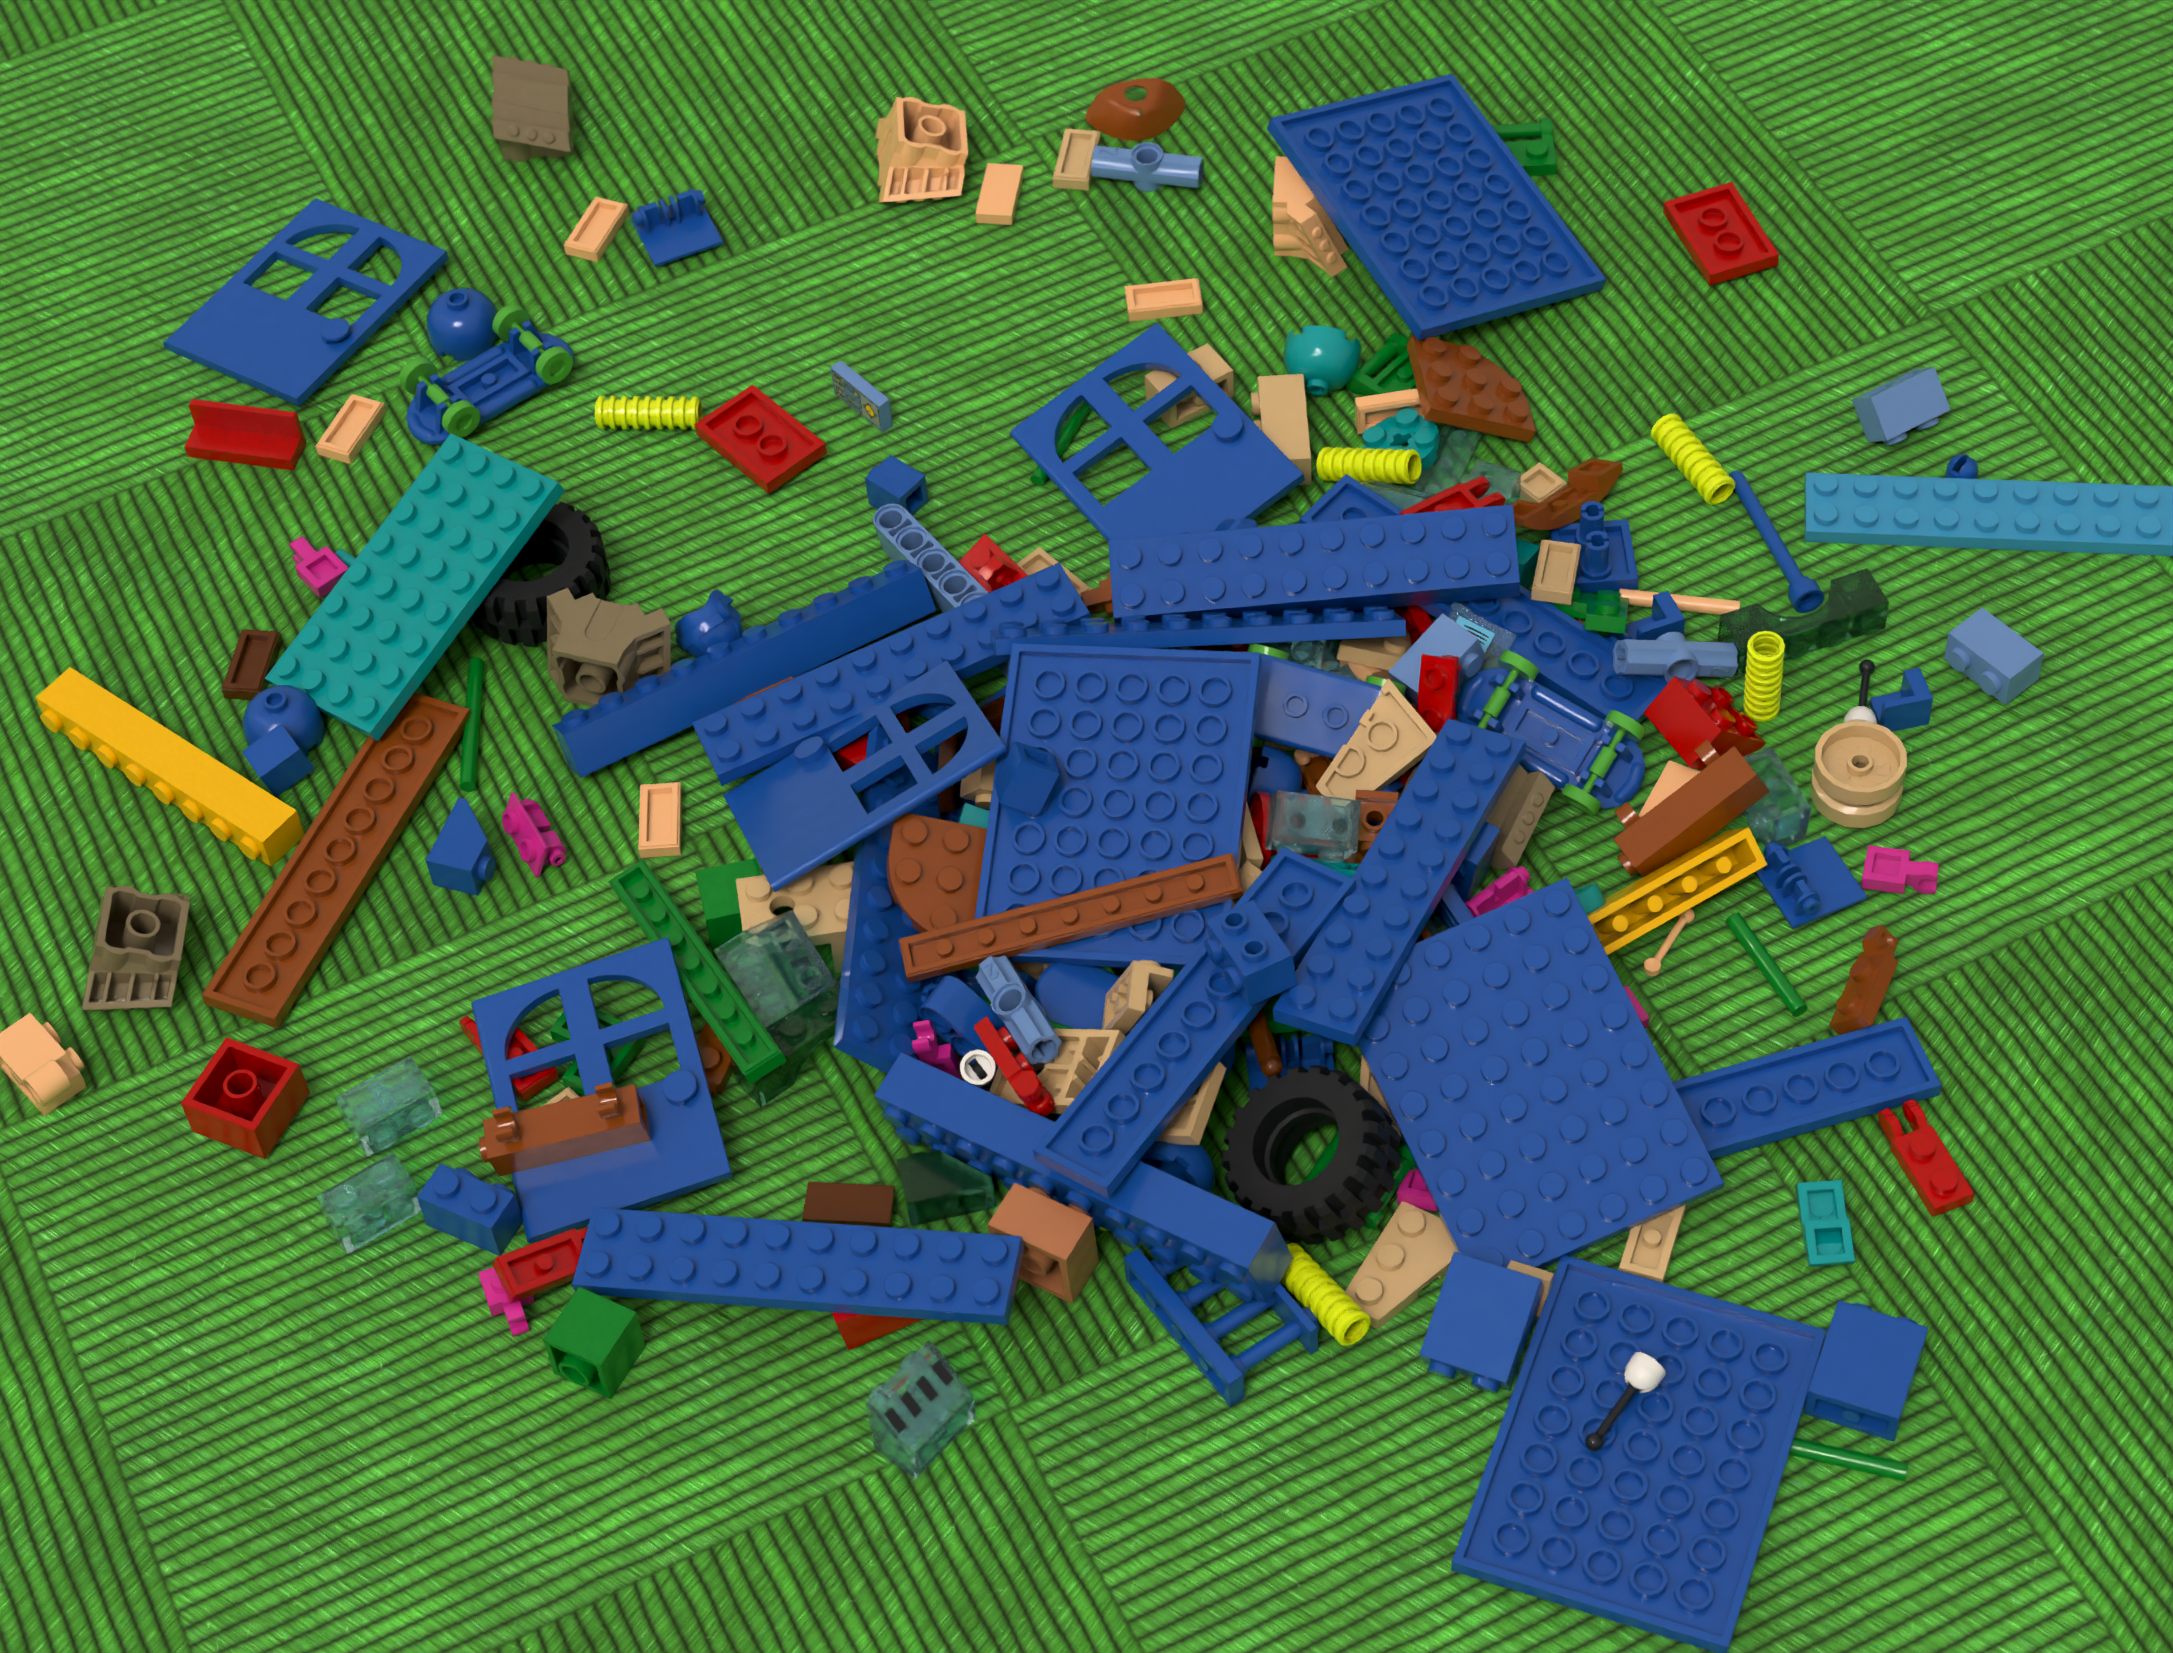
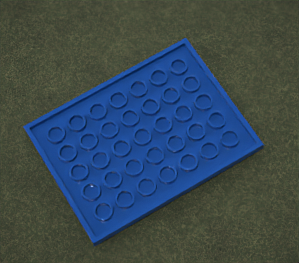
(1435, 206)
(1146, 782)
(1531, 1086)
(1687, 1476)

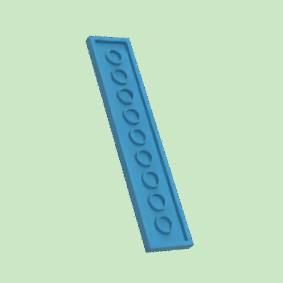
(1989, 514)

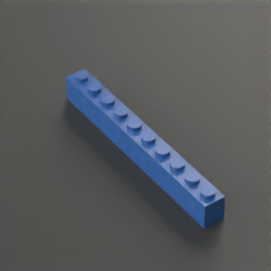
(739, 668)

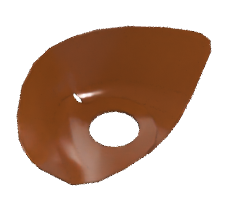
(1120, 117)

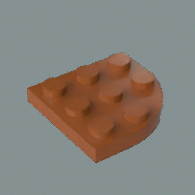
(1468, 390)
(935, 870)

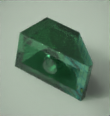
(942, 1187)

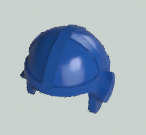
(709, 625)

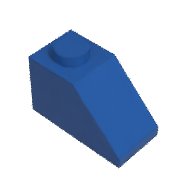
(461, 853)

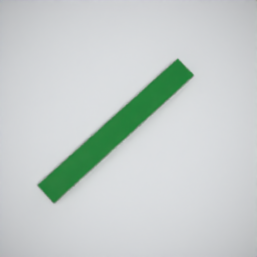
(700, 973)

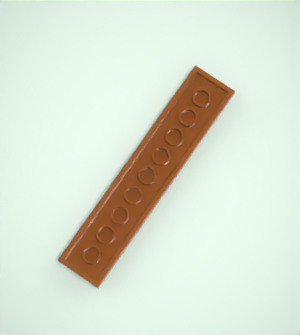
(335, 862)

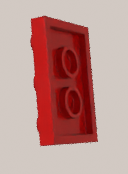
(1720, 233)
(760, 439)

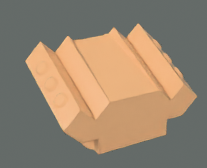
(921, 151)
(1302, 224)

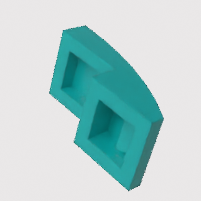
(1824, 1223)

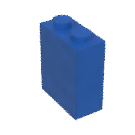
(1481, 1323)
(1866, 1370)

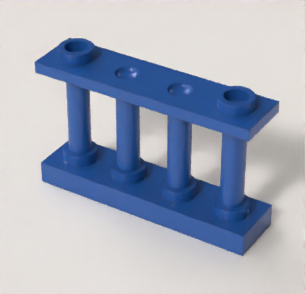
(1202, 1340)

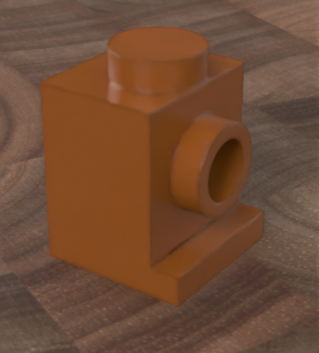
(1374, 808)

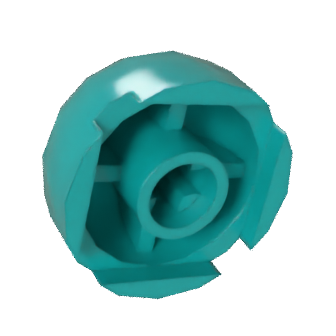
(1322, 357)

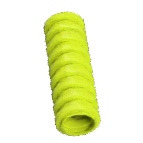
(647, 412)
(1693, 459)
(1369, 464)
(1763, 676)
(1324, 1298)

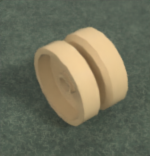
(1858, 774)

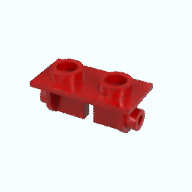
(1437, 689)

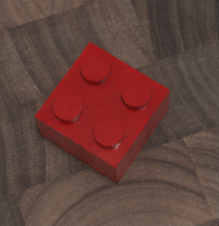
(245, 1098)

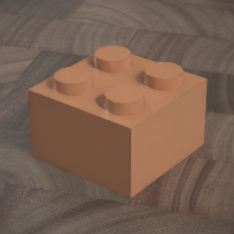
(1057, 1240)

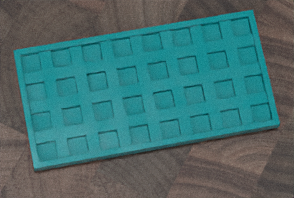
(415, 585)

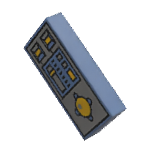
(861, 396)

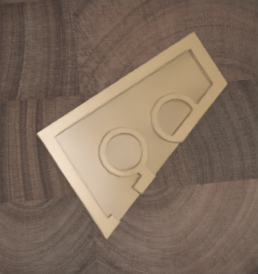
(1380, 750)
(1401, 1263)

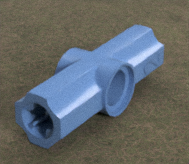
(1147, 166)
(1675, 656)
(1018, 1010)

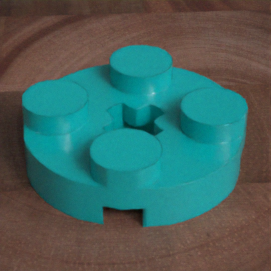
(1406, 428)

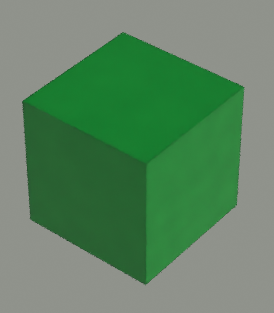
(720, 898)
(594, 1342)

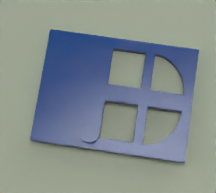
(284, 343)
(1215, 477)
(809, 808)
(682, 1118)

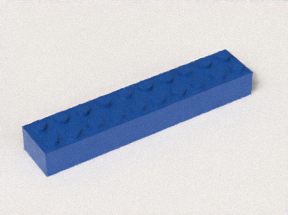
(1319, 565)
(1146, 1209)

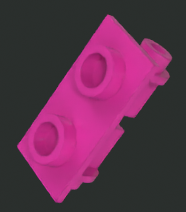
(524, 823)
(1502, 891)

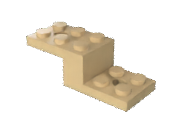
(818, 902)
(1079, 1060)

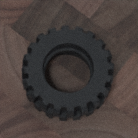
(519, 608)
(1277, 1120)

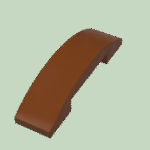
(1586, 483)

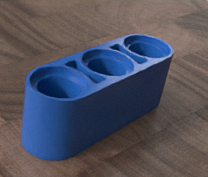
(954, 1013)

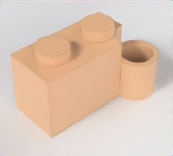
(39, 1064)

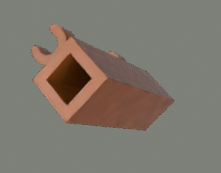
(1690, 813)
(565, 1129)

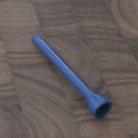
(1803, 592)

